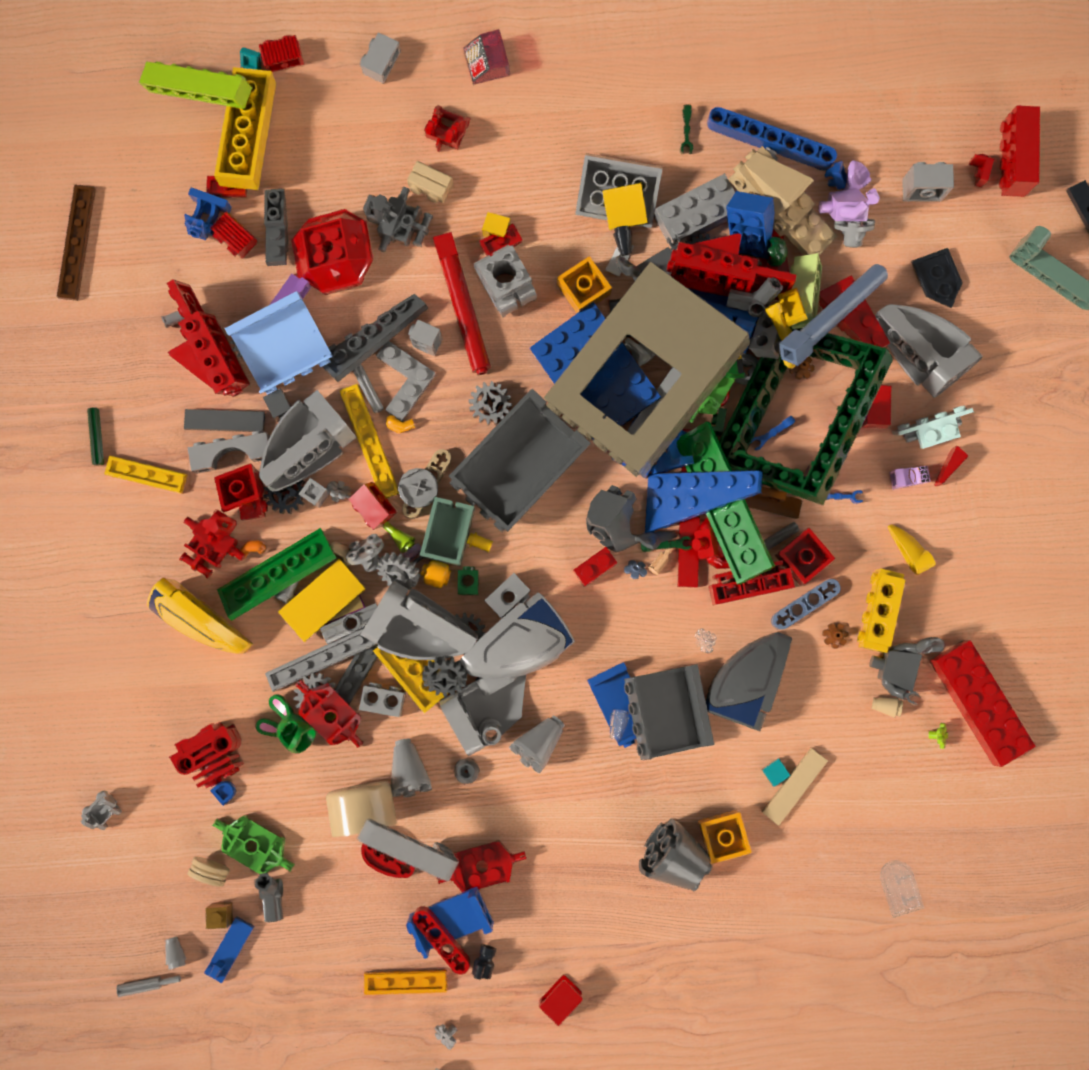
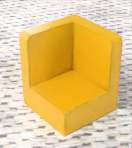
(495, 225)

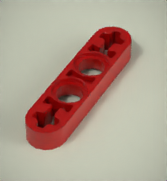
(444, 938)

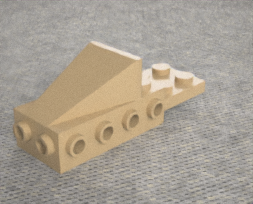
(792, 206)

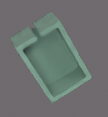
(447, 531)

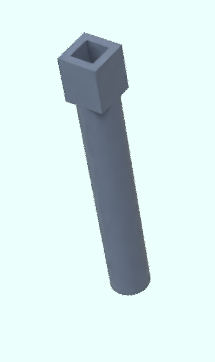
(800, 344)

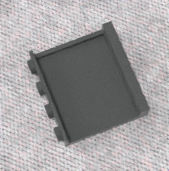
(668, 712)

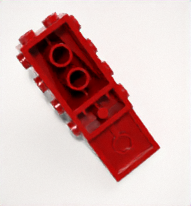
(719, 262)
(207, 348)

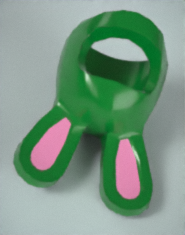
(292, 730)

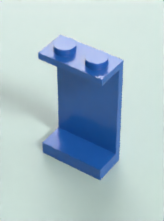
(610, 695)
(459, 915)

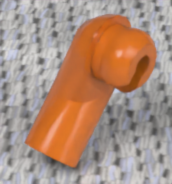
(253, 546)

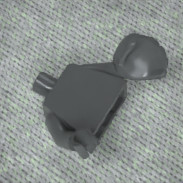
(660, 260)
(901, 664)

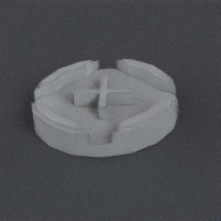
(418, 488)

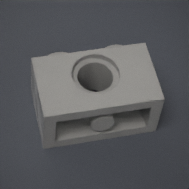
(514, 585)

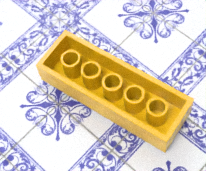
(246, 133)

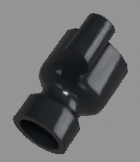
(484, 965)

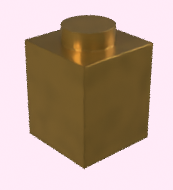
(219, 915)

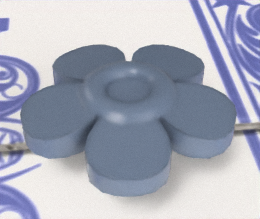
(635, 569)

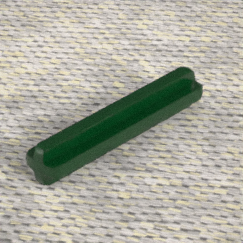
(95, 436)

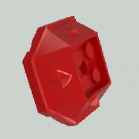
(345, 263)

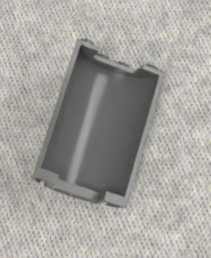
(518, 461)

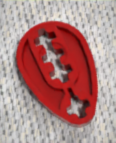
(380, 864)

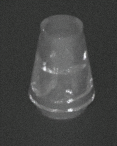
(618, 723)

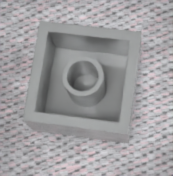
(928, 182)

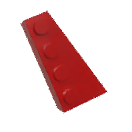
(859, 323)

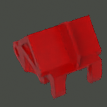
(444, 134)

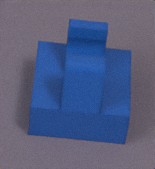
(839, 174)

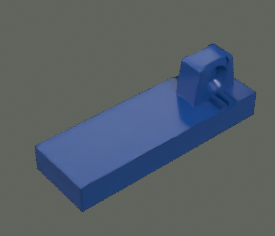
(229, 949)

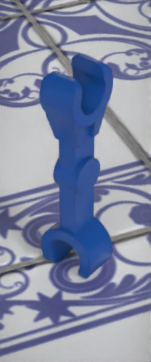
(763, 438)
(839, 496)

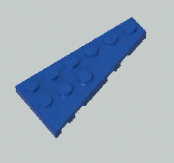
(688, 495)

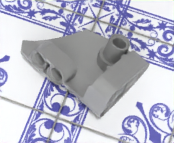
(484, 707)

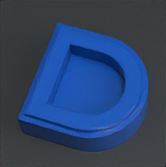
(224, 791)

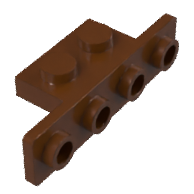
(775, 502)

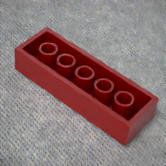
(982, 703)

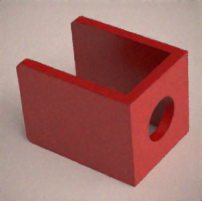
(560, 1000)

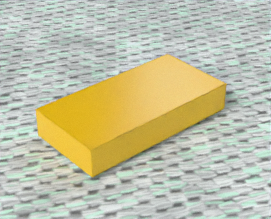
(792, 307)

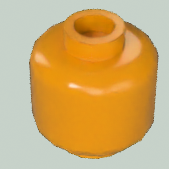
(436, 573)

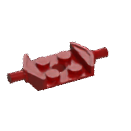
(325, 699)
(499, 866)

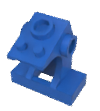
(206, 204)
(672, 459)

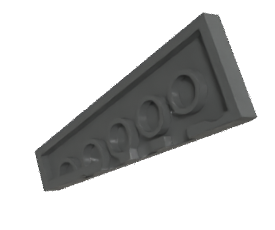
(372, 337)

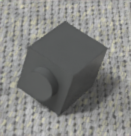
(277, 404)

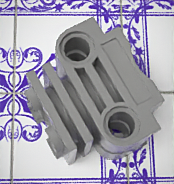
(505, 294)

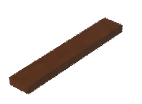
(76, 242)

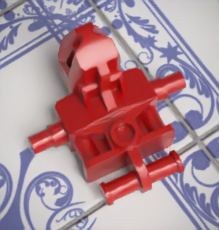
(211, 542)

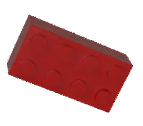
(1020, 151)

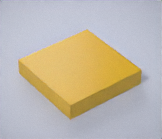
(625, 206)

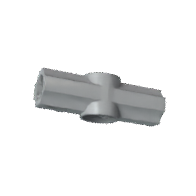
(339, 629)

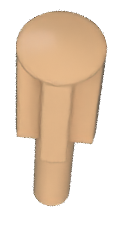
(660, 561)

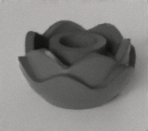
(471, 766)

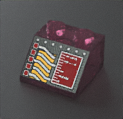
(487, 57)

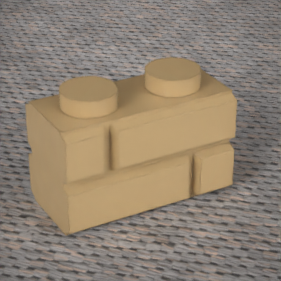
(429, 182)

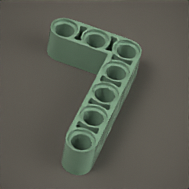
(1049, 270)

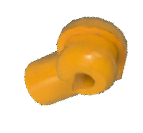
(398, 426)

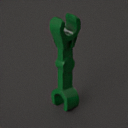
(686, 113)
(671, 544)

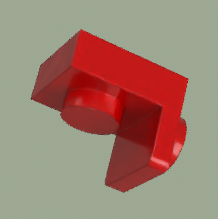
(984, 166)
(253, 510)

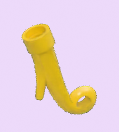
(775, 312)

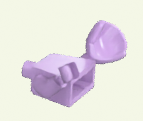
(849, 202)

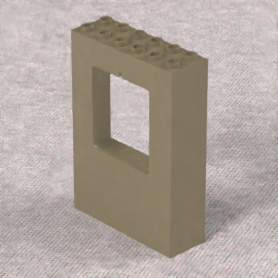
(679, 331)

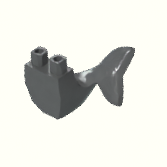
(610, 522)

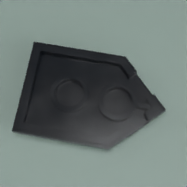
(938, 277)

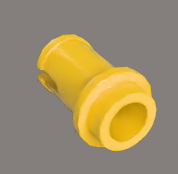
(479, 542)

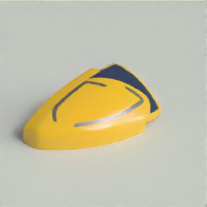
(175, 607)

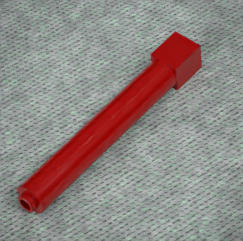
(462, 303)

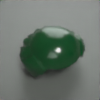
(778, 252)

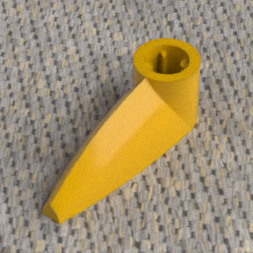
(914, 554)

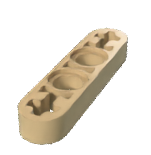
(429, 467)

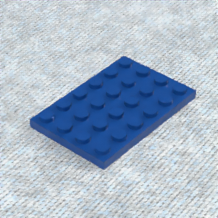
(618, 387)

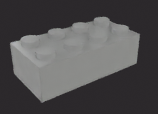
(695, 210)

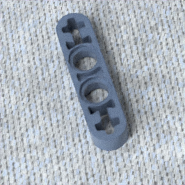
(806, 605)

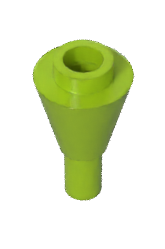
(402, 540)

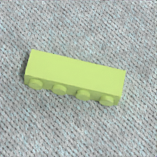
(808, 282)

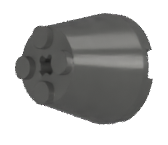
(674, 857)

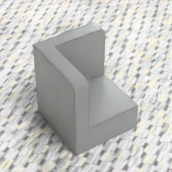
(314, 493)

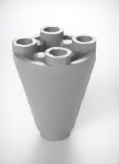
(538, 743)
(408, 770)

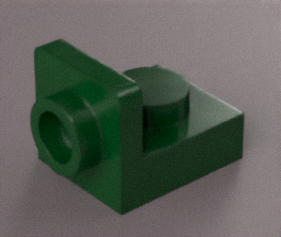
(719, 421)

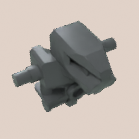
(396, 219)

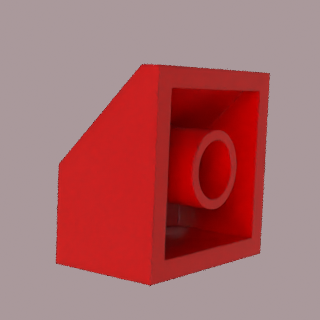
(239, 487)

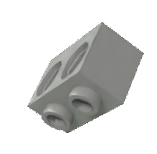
(765, 335)
(425, 337)
(382, 705)

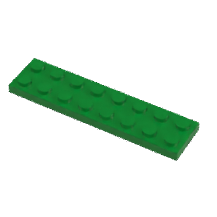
(731, 523)

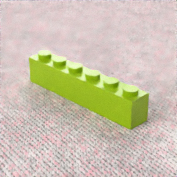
(196, 84)

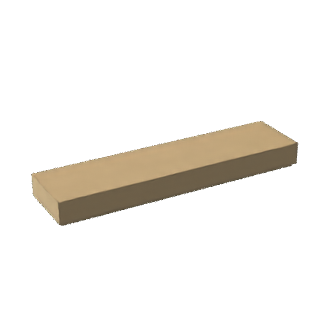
(794, 786)

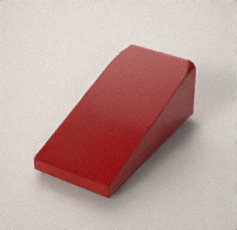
(953, 461)

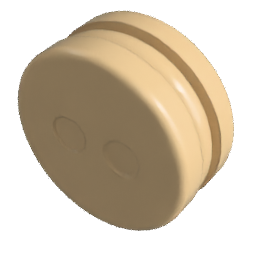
(208, 871)

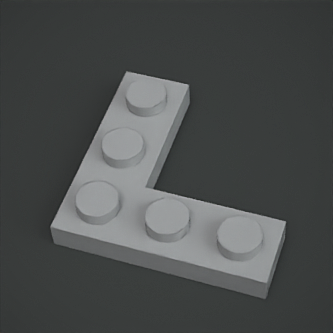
(417, 380)

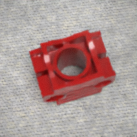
(209, 754)

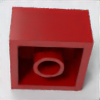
(805, 556)

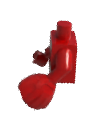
(708, 546)

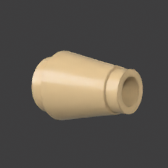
(888, 706)

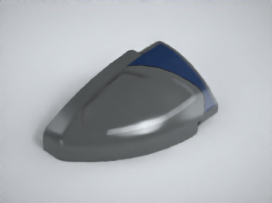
(749, 681)

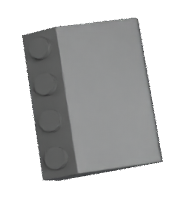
(609, 172)

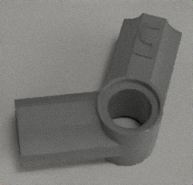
(757, 301)
(270, 892)

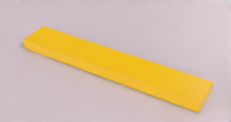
(369, 440)

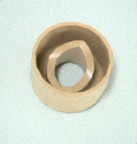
(355, 804)

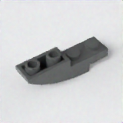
(276, 227)

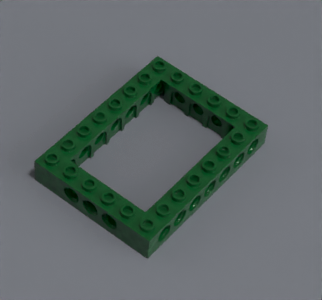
(871, 368)

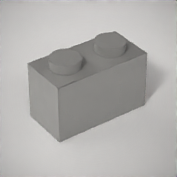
(380, 57)

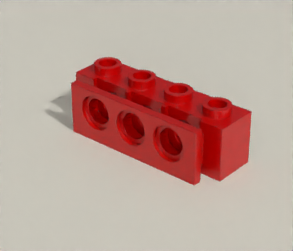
(756, 586)

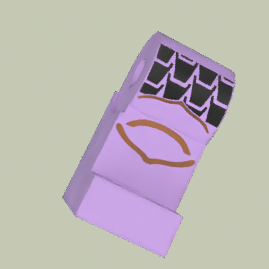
(909, 477)

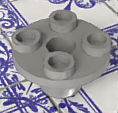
(854, 231)
(366, 552)

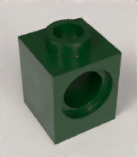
(468, 590)

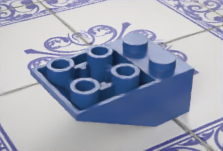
(754, 220)

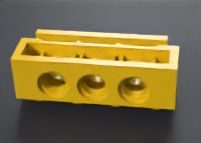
(890, 603)

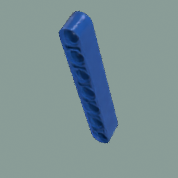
(781, 138)

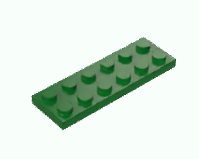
(276, 574)

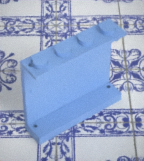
(280, 342)

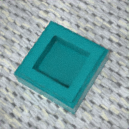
(250, 59)
(776, 772)

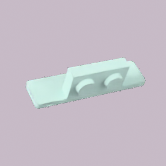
(937, 429)

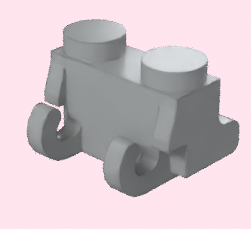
(100, 811)

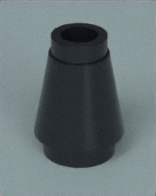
(623, 239)

